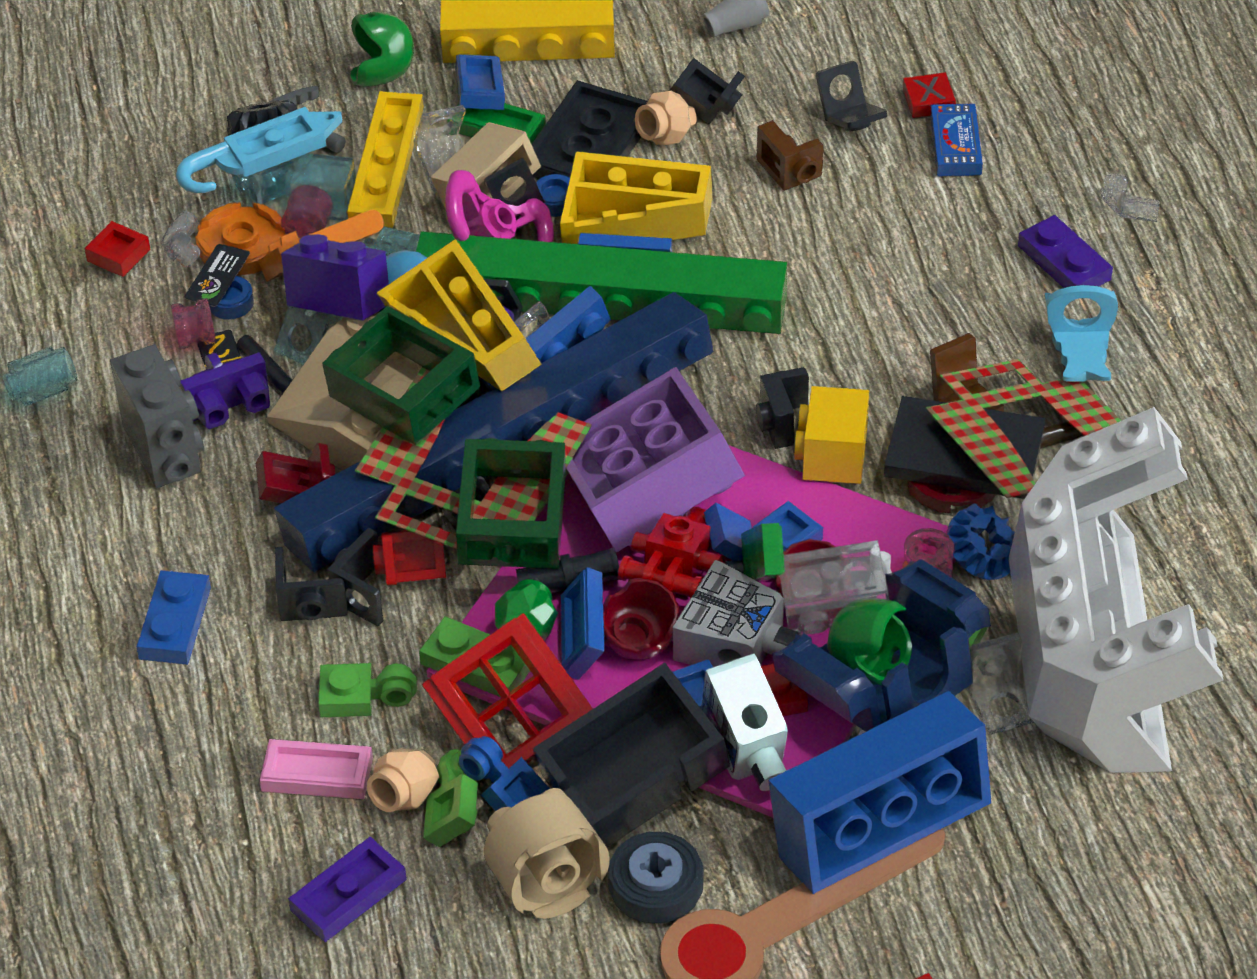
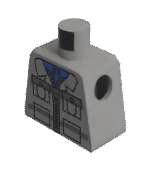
(730, 620)

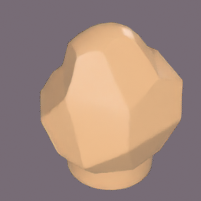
(665, 118)
(402, 780)

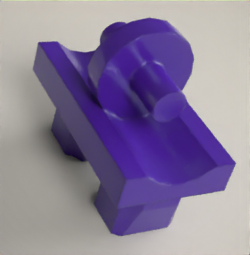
(227, 386)

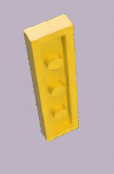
(386, 155)

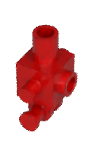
(673, 553)

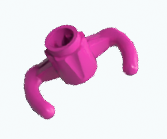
(479, 215)

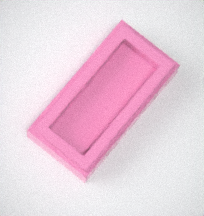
(316, 769)

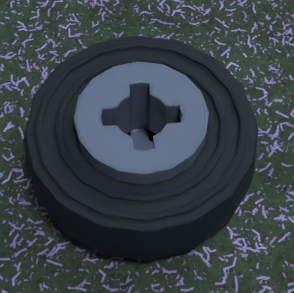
(636, 883)

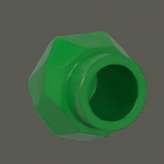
(531, 599)

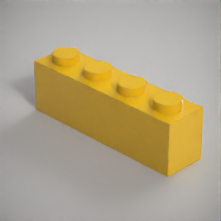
(527, 29)

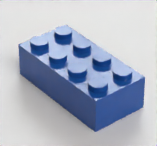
(880, 791)

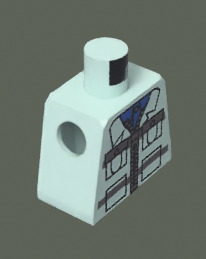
(747, 718)

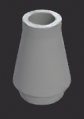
(735, 15)

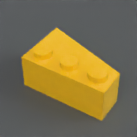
(635, 198)
(458, 304)

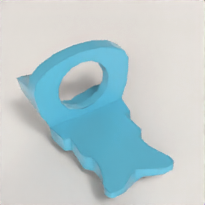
(1082, 341)

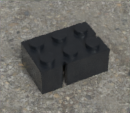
(633, 754)

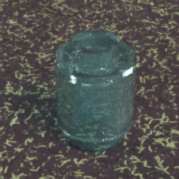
(39, 375)

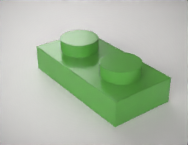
(455, 638)

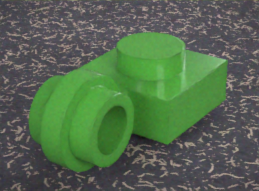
(350, 688)
(451, 807)

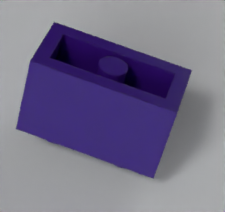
(334, 277)

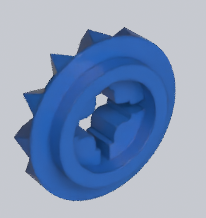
(970, 547)

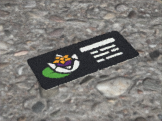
(217, 274)

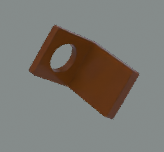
(953, 357)

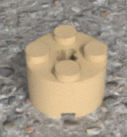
(545, 854)

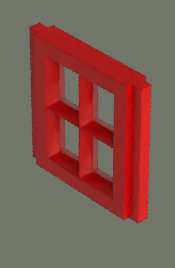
(545, 670)

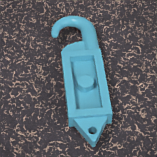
(261, 146)

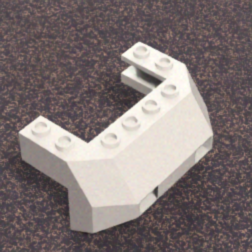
(1080, 607)

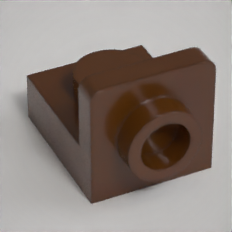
(786, 161)

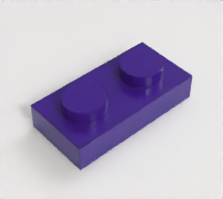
(1064, 254)
(347, 889)

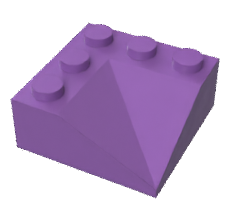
(651, 458)

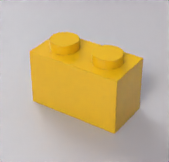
(833, 434)

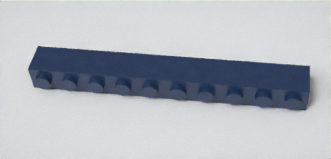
(571, 383)

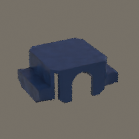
(939, 620)

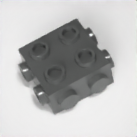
(157, 415)

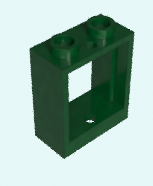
(428, 402)
(532, 542)

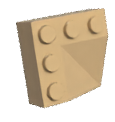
(312, 416)

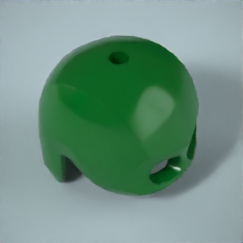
(388, 44)
(867, 637)

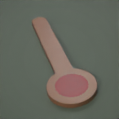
(733, 946)

